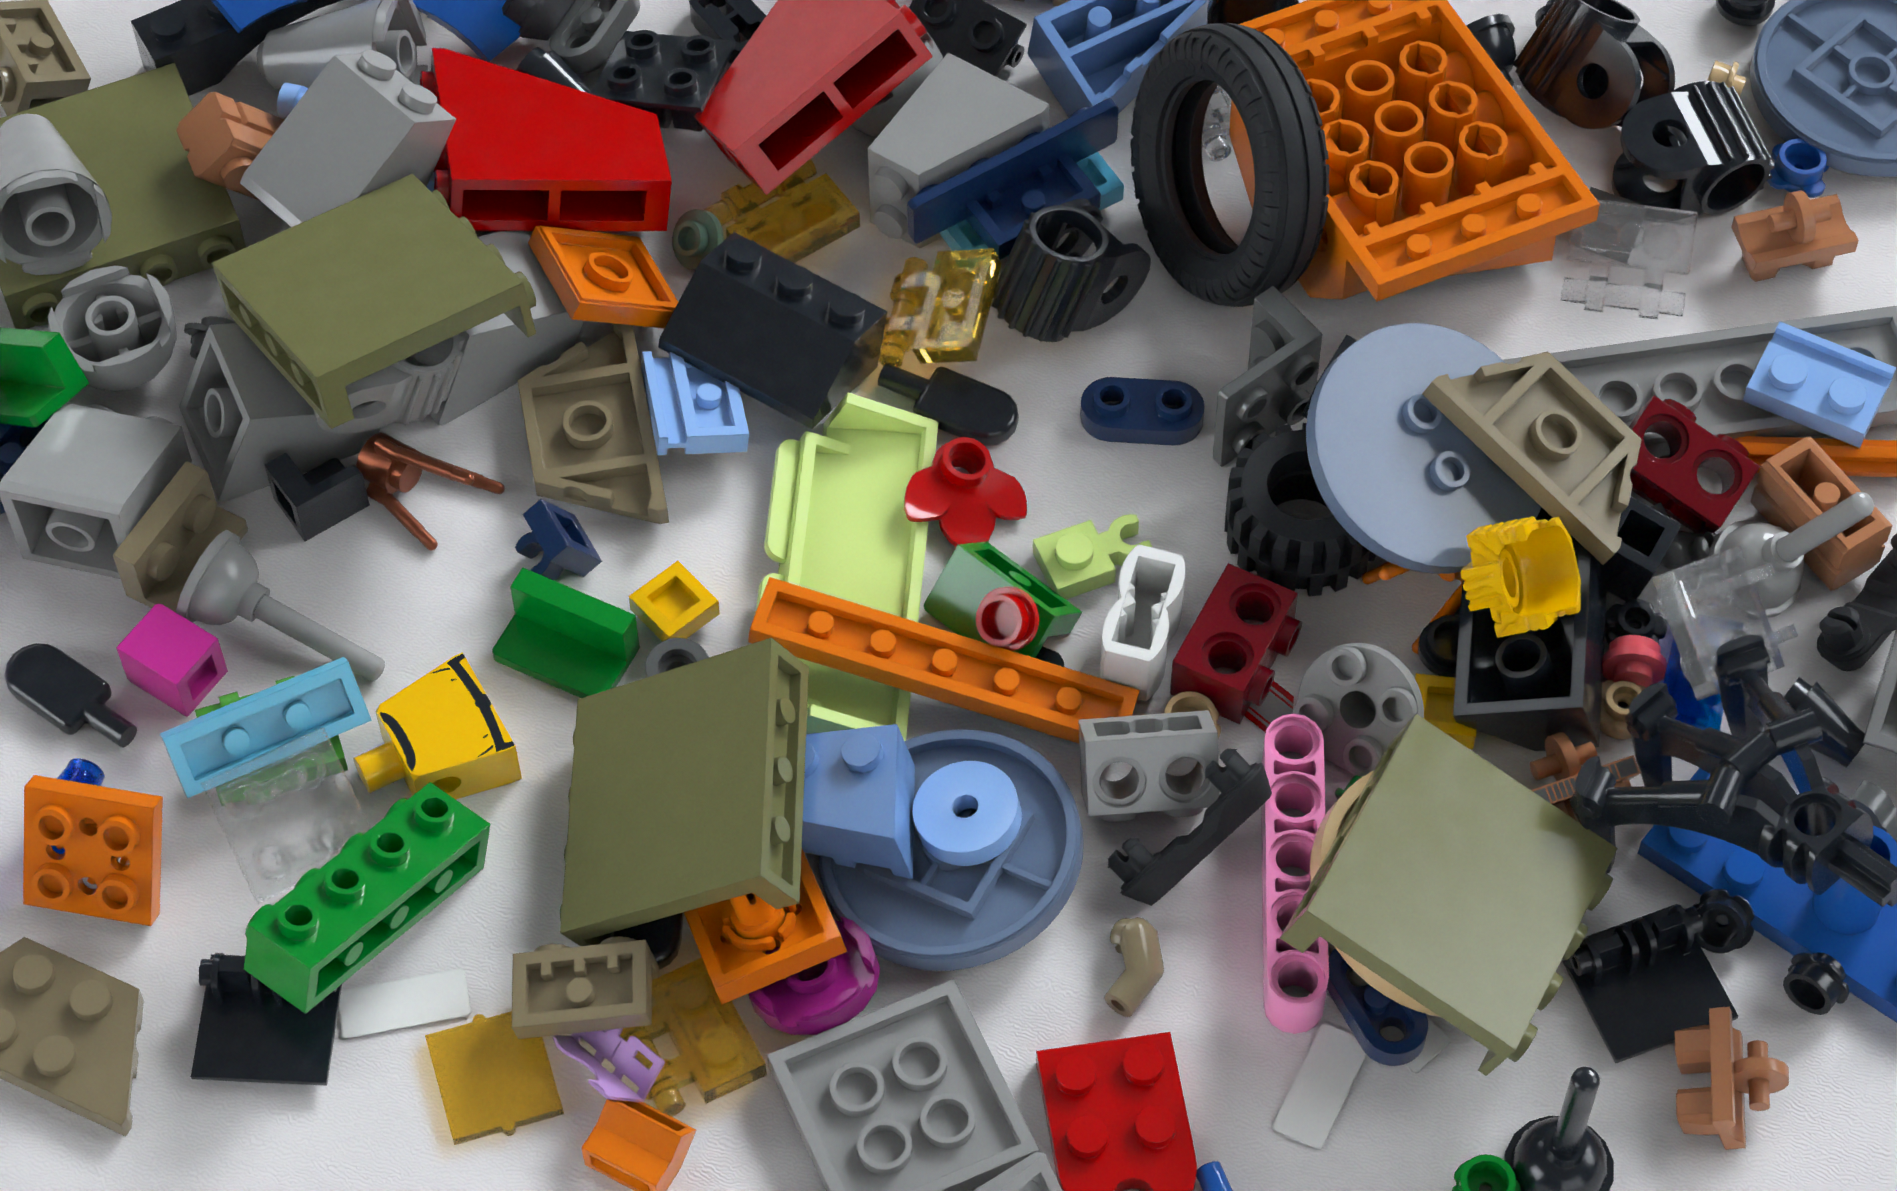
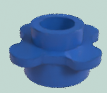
(1798, 167)

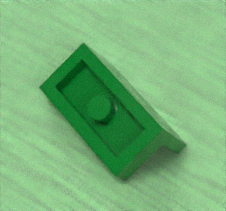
(35, 376)
(976, 571)
(566, 637)

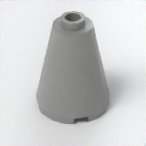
(304, 48)
(47, 200)

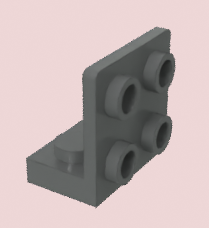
(1278, 378)

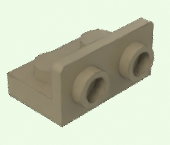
(36, 56)
(172, 537)
(582, 988)

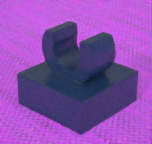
(561, 540)

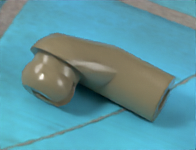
(1143, 963)

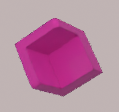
(172, 659)

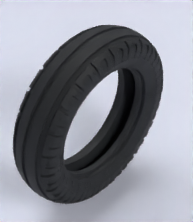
(1286, 157)

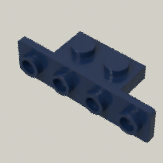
(1005, 189)

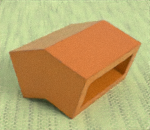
(637, 1145)

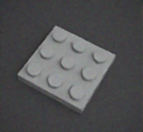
(903, 1099)

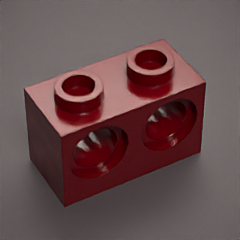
(1675, 479)
(1224, 640)

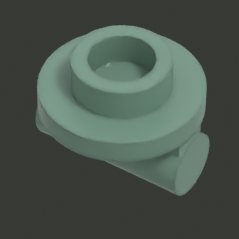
(696, 236)

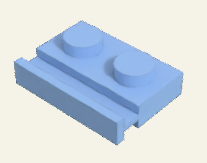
(1819, 384)
(692, 408)

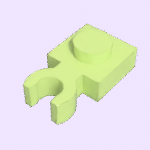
(1083, 560)

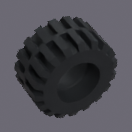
(1278, 545)

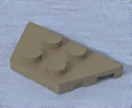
(594, 429)
(1548, 440)
(69, 1033)

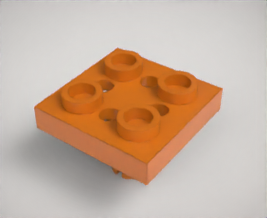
(95, 830)
(741, 929)

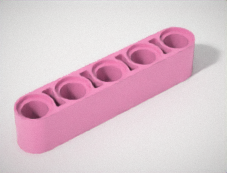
(1285, 844)

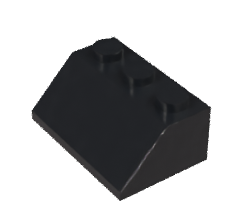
(775, 330)
(1535, 679)

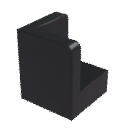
(318, 497)

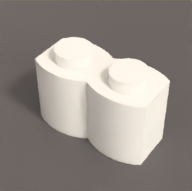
(1143, 619)

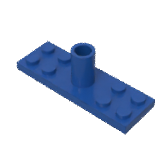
(1789, 913)

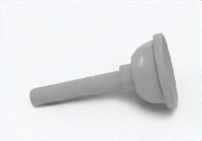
(1786, 550)
(227, 586)

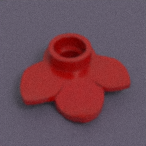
(961, 501)

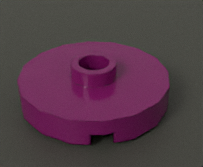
(833, 998)

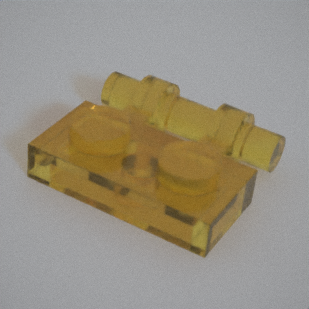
(796, 223)
(954, 308)
(708, 1036)

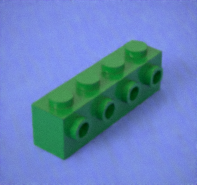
(365, 896)

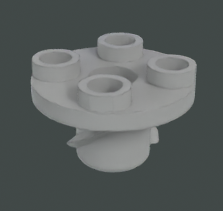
(1359, 702)

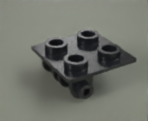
(972, 32)
(665, 75)
(1646, 981)
(256, 1033)

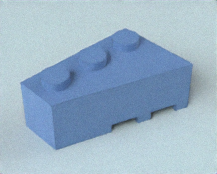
(1105, 46)
(860, 798)

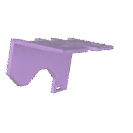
(620, 1054)

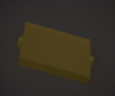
(492, 1078)

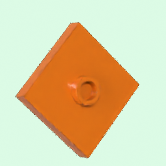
(604, 276)

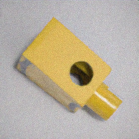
(443, 735)

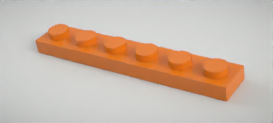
(935, 662)

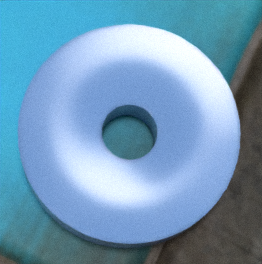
(972, 838)

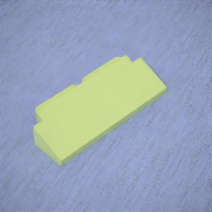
(845, 534)

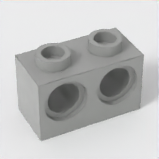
(1149, 747)

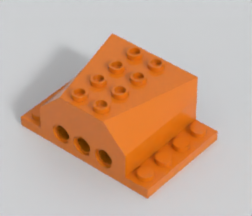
(1425, 149)

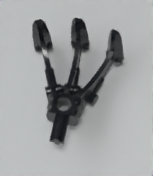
(1745, 799)

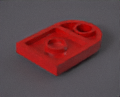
(1117, 1115)

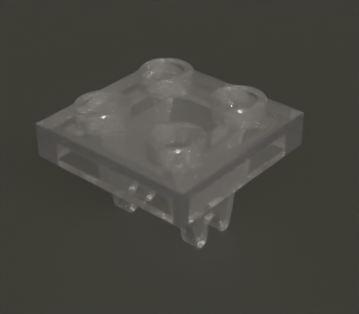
(1712, 605)
(286, 812)

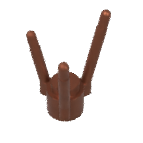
(398, 467)

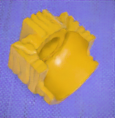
(1522, 574)

